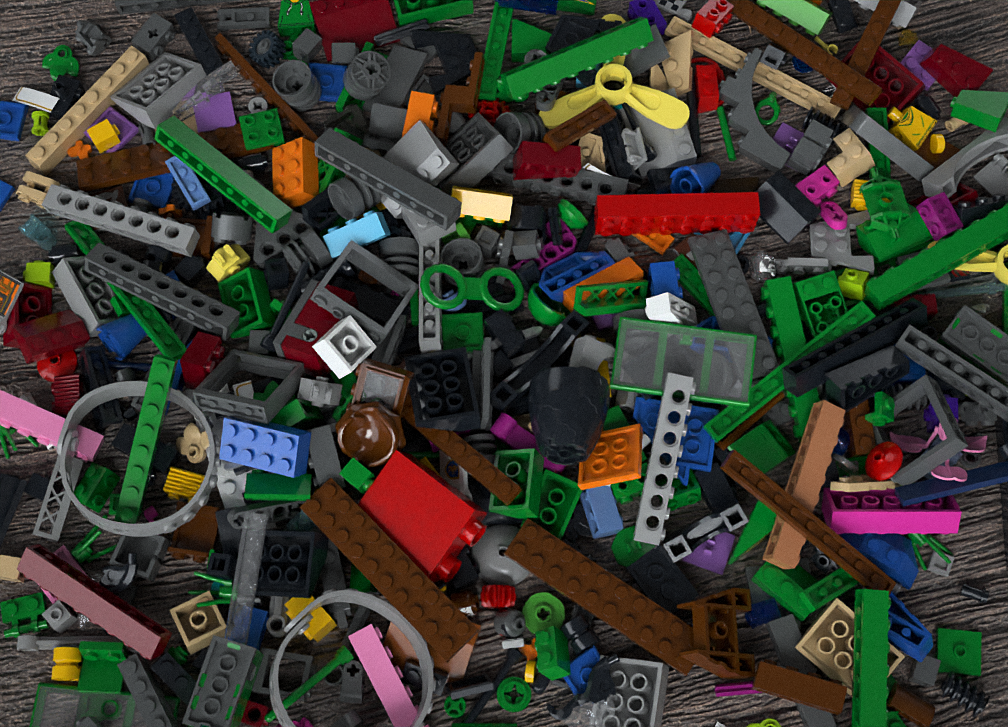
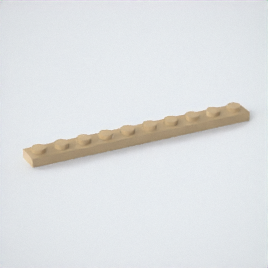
(763, 74)

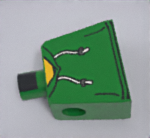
(295, 17)

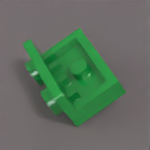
(96, 487)

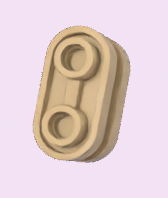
(28, 193)

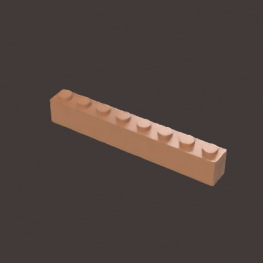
(806, 480)

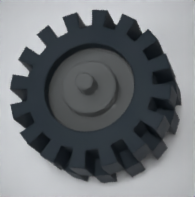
(267, 49)

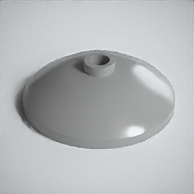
(494, 567)

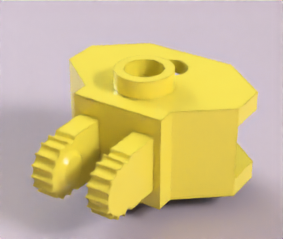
(228, 262)

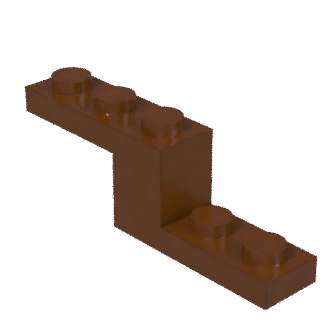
(460, 98)

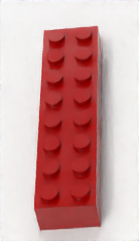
(676, 213)

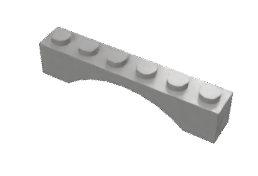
(948, 175)

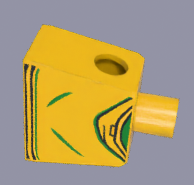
(910, 126)

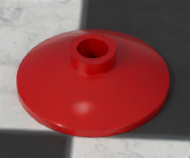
(65, 365)
(884, 461)

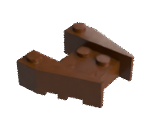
(717, 633)

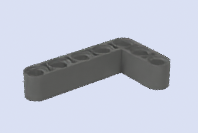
(886, 143)

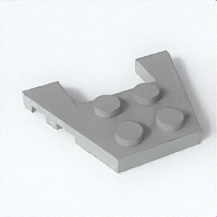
(836, 244)

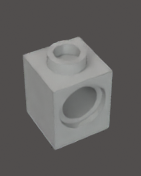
(59, 616)

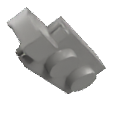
(801, 265)

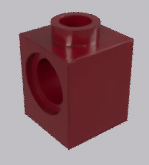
(251, 706)

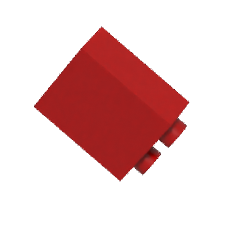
(423, 515)

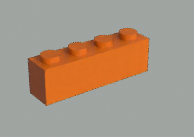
(621, 271)

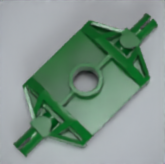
(884, 215)

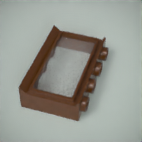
(381, 384)

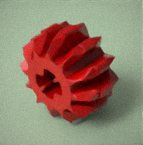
(498, 596)

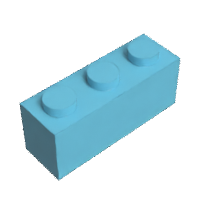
(362, 231)

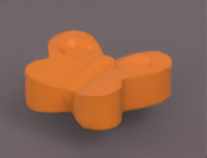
(80, 150)
(170, 208)
(529, 650)

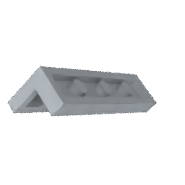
(63, 502)

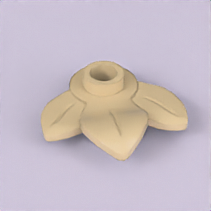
(193, 441)

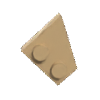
(592, 151)

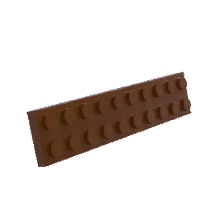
(150, 159)
(389, 570)
(602, 595)

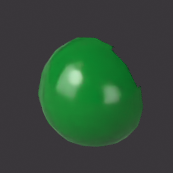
(545, 309)

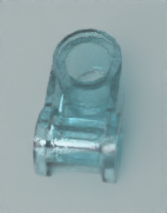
(36, 231)

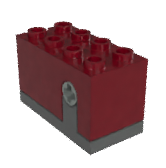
(306, 326)

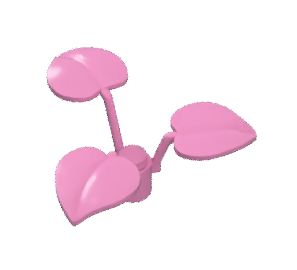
(916, 444)

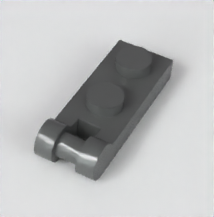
(243, 18)

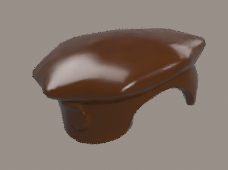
(370, 433)

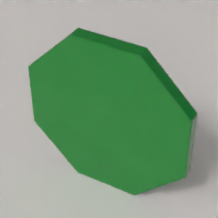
(626, 549)

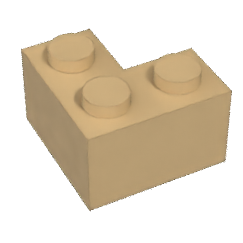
(852, 160)

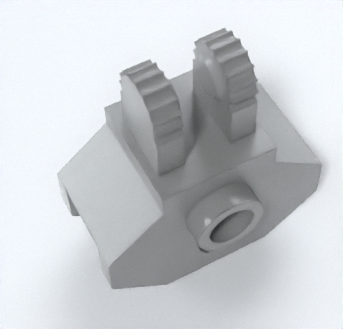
(319, 391)

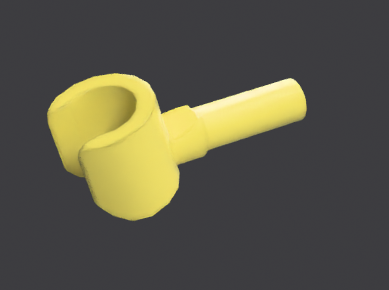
(832, 47)

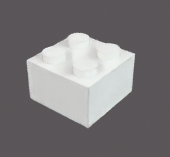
(344, 346)

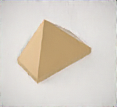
(657, 79)

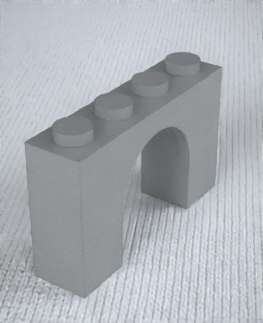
(590, 353)

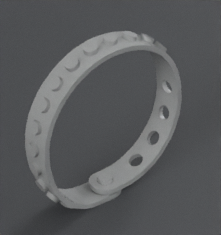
(69, 442)
(373, 602)

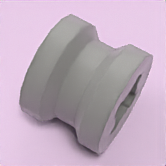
(257, 102)

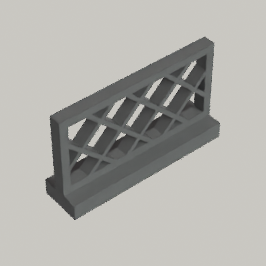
(483, 383)

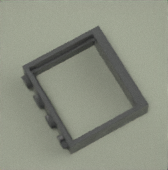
(380, 271)
(210, 399)
(940, 453)

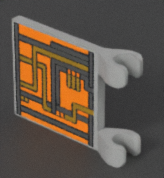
(9, 292)

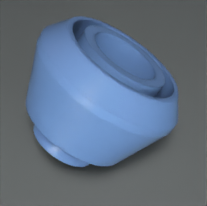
(449, 295)

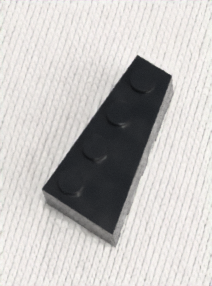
(862, 378)

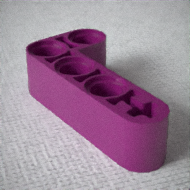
(560, 251)
(516, 438)

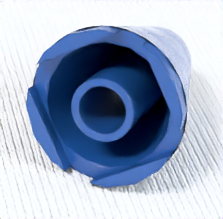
(694, 178)
(121, 335)

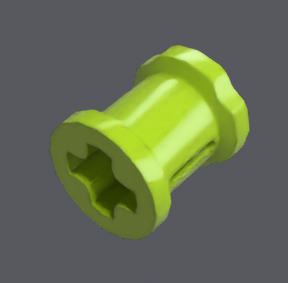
(40, 129)

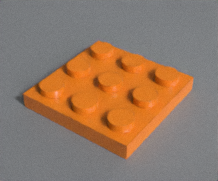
(614, 458)

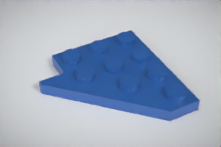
(697, 443)

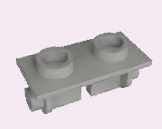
(635, 147)

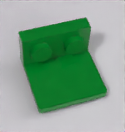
(262, 129)
(100, 667)

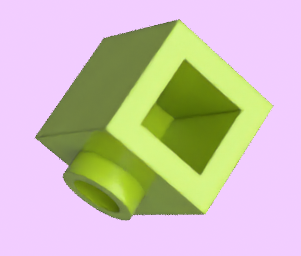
(39, 274)
(853, 283)

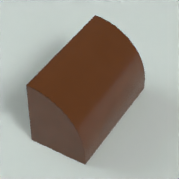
(910, 706)

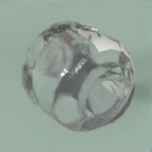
(762, 266)

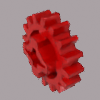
(490, 110)

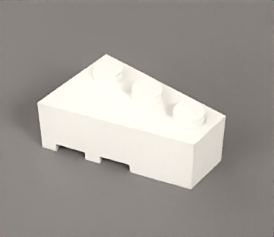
(671, 310)

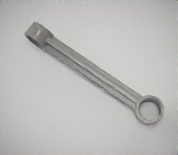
(37, 643)

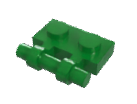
(24, 608)

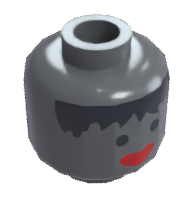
(509, 623)

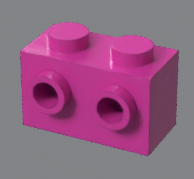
(819, 185)

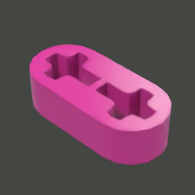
(833, 215)

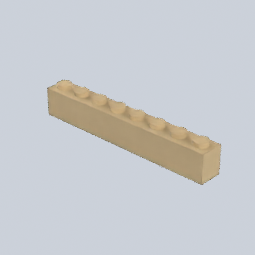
(84, 112)

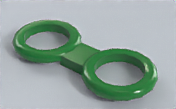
(471, 288)

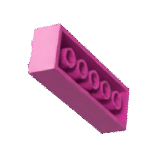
(883, 513)

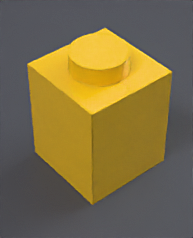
(104, 135)

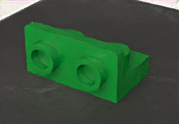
(682, 494)

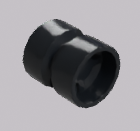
(157, 258)
(581, 636)

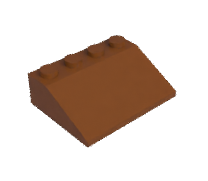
(403, 650)

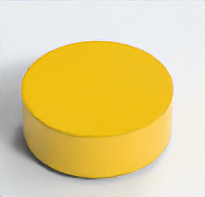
(937, 143)
(530, 671)

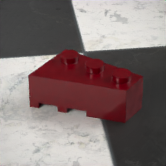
(954, 70)
(540, 161)

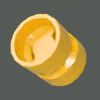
(66, 664)

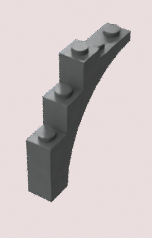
(757, 143)

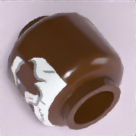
(466, 602)

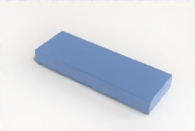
(188, 183)

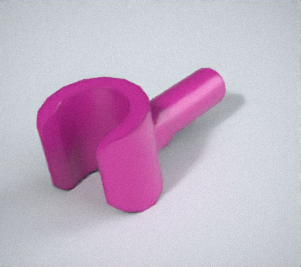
(150, 513)

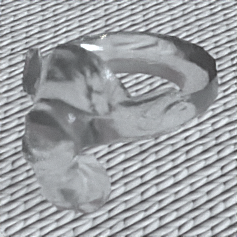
(846, 465)

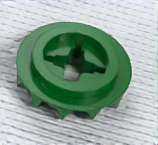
(522, 689)

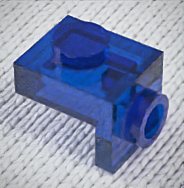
(762, 613)

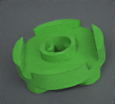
(549, 604)

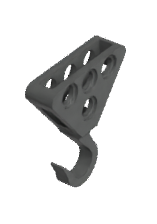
(267, 241)

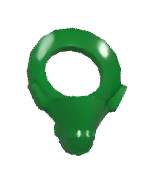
(772, 102)

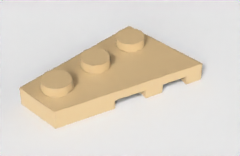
(678, 66)
(861, 483)

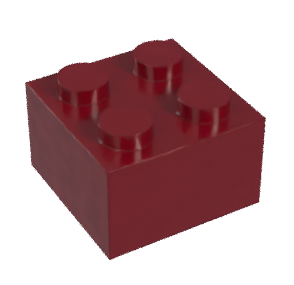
(201, 358)

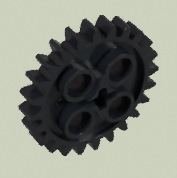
(215, 196)

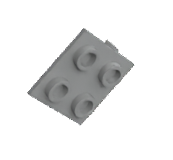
(994, 175)

